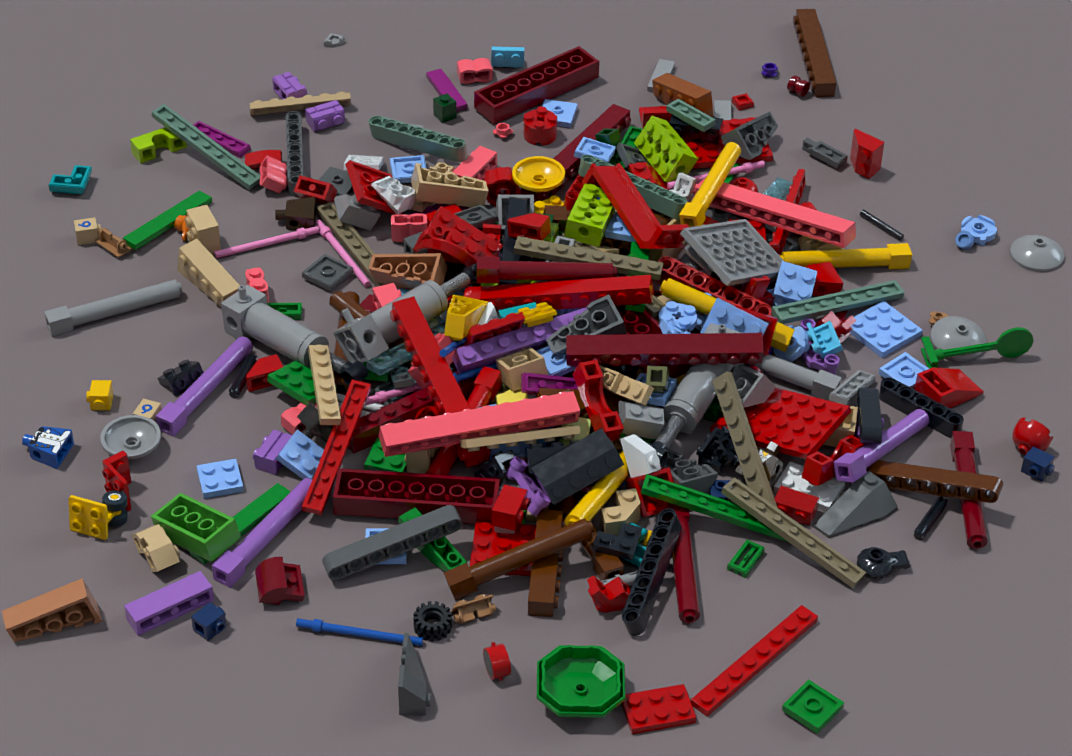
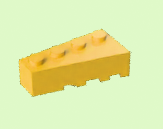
(462, 315)

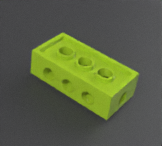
(665, 149)
(589, 216)

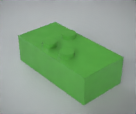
(197, 526)

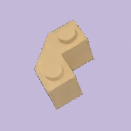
(625, 511)
(156, 547)

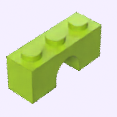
(144, 146)

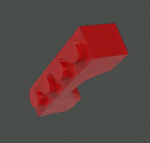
(590, 386)
(820, 468)

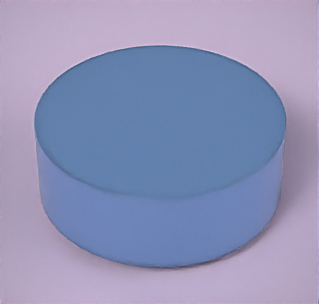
(964, 240)

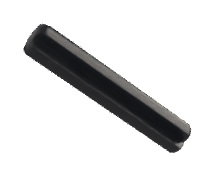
(240, 378)
(930, 518)

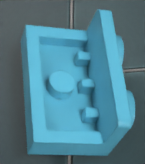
(507, 57)
(824, 339)

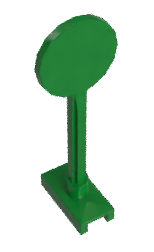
(1009, 344)

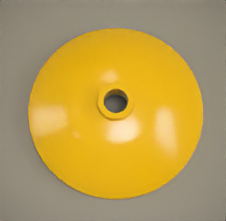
(538, 174)

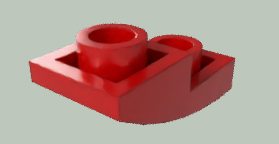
(254, 159)

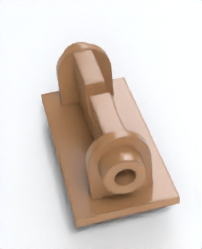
(112, 243)
(480, 604)

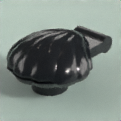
(880, 563)

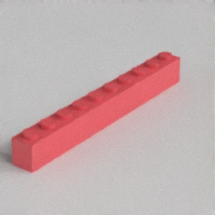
(784, 215)
(480, 422)

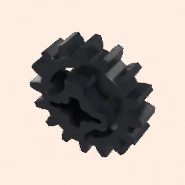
(724, 446)

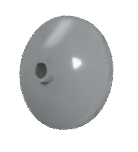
(1037, 253)
(955, 333)
(132, 434)

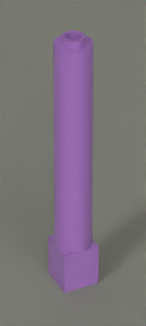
(174, 415)
(853, 465)
(232, 564)

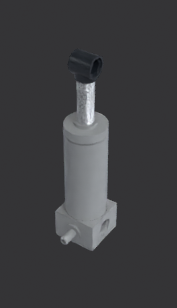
(250, 316)
(371, 334)
(690, 399)

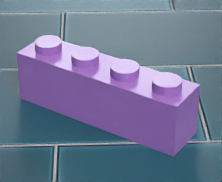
(169, 603)

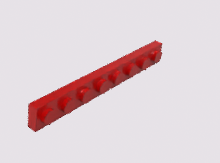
(795, 193)
(336, 448)
(754, 660)

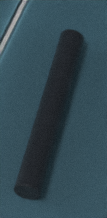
(881, 224)

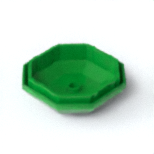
(580, 681)

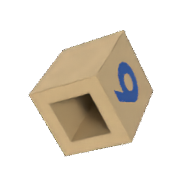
(86, 230)
(148, 409)

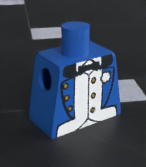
(49, 445)

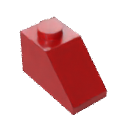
(530, 225)
(258, 375)

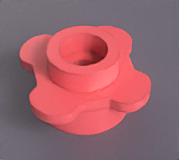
(502, 130)

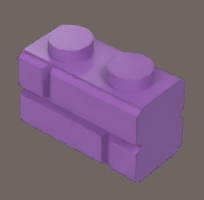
(288, 86)
(325, 115)
(271, 446)

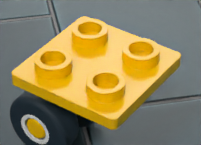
(95, 517)

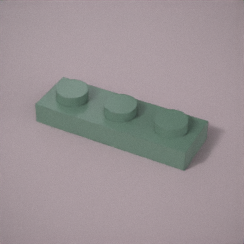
(690, 115)

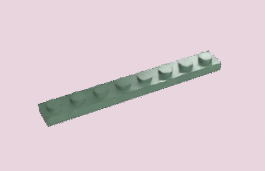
(206, 146)
(837, 302)

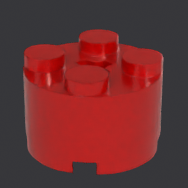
(540, 126)
(500, 183)

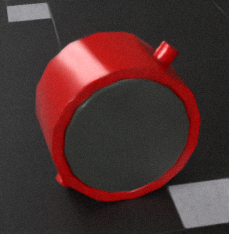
(497, 661)

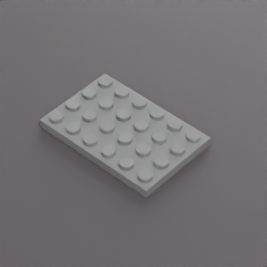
(733, 251)

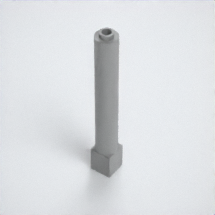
(63, 319)
(819, 383)

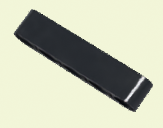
(907, 400)
(869, 416)

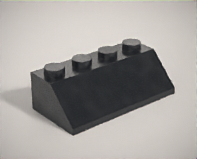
(577, 466)

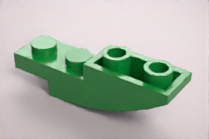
(440, 551)

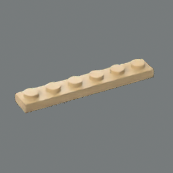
(296, 104)
(324, 385)
(512, 439)

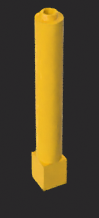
(694, 212)
(893, 256)
(704, 303)
(599, 494)

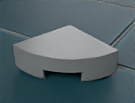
(334, 40)

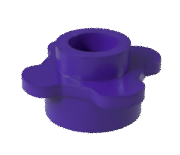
(769, 70)

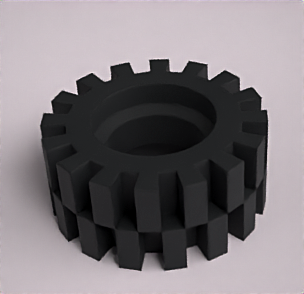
(432, 611)

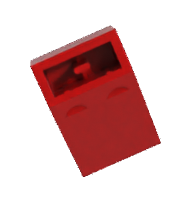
(947, 386)

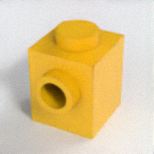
(100, 395)

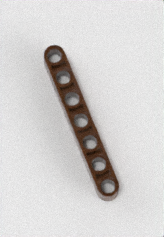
(938, 481)

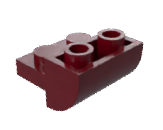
(279, 581)

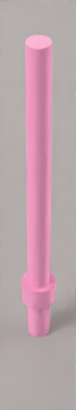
(746, 168)
(299, 233)
(326, 233)
(382, 396)

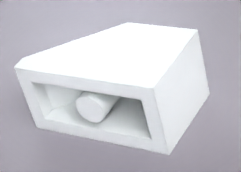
(639, 456)

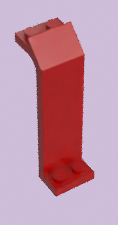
(634, 209)

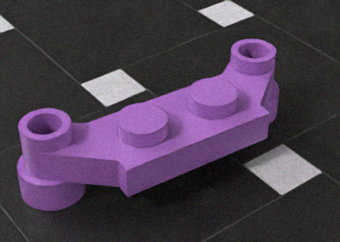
(828, 364)
(537, 498)

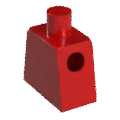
(826, 280)

